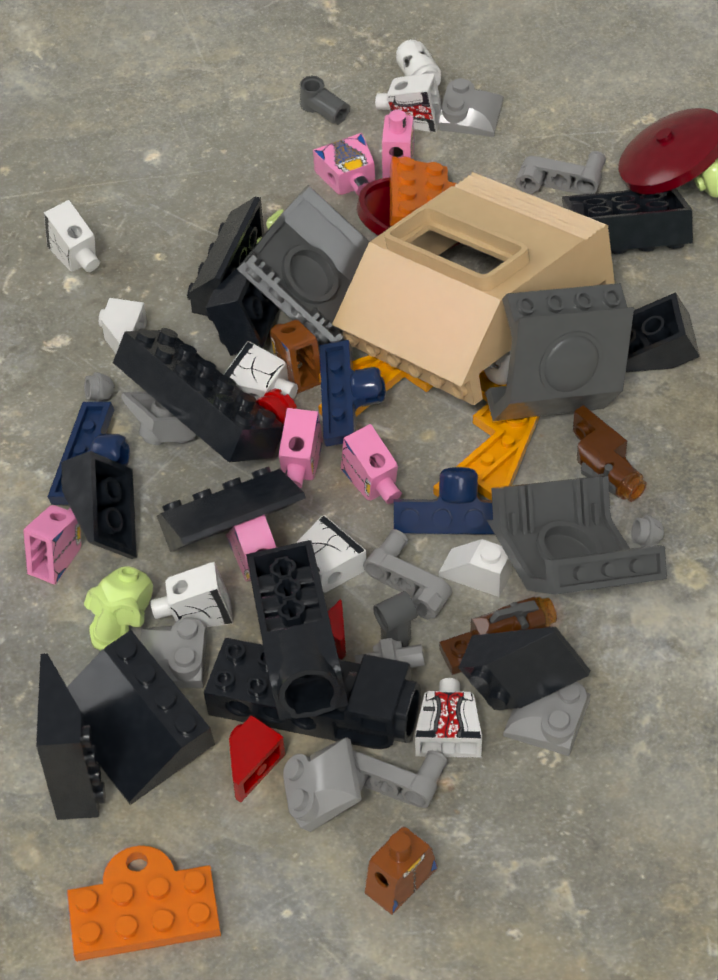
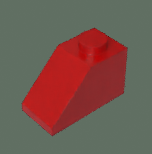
(253, 754)

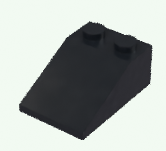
(240, 313)
(661, 336)
(102, 501)
(521, 666)

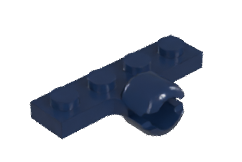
(345, 390)
(90, 435)
(453, 512)

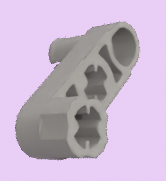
(576, 178)
(427, 590)
(398, 783)

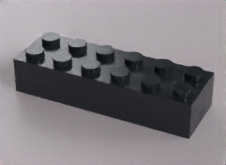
(199, 395)

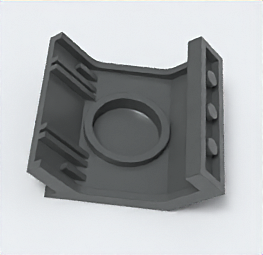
(307, 263)
(563, 351)
(565, 537)

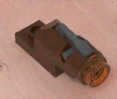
(604, 454)
(517, 616)

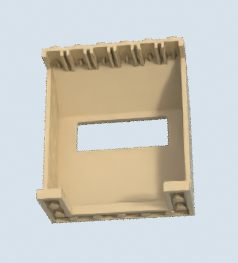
(448, 319)

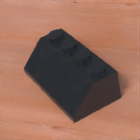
(232, 246)

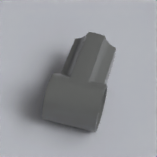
(320, 100)
(395, 617)

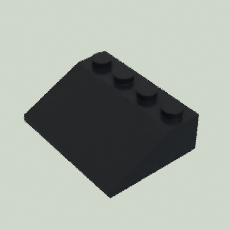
(638, 218)
(222, 510)
(137, 718)
(66, 749)

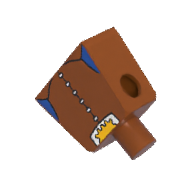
(294, 344)
(403, 864)

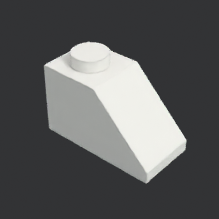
(121, 317)
(478, 566)

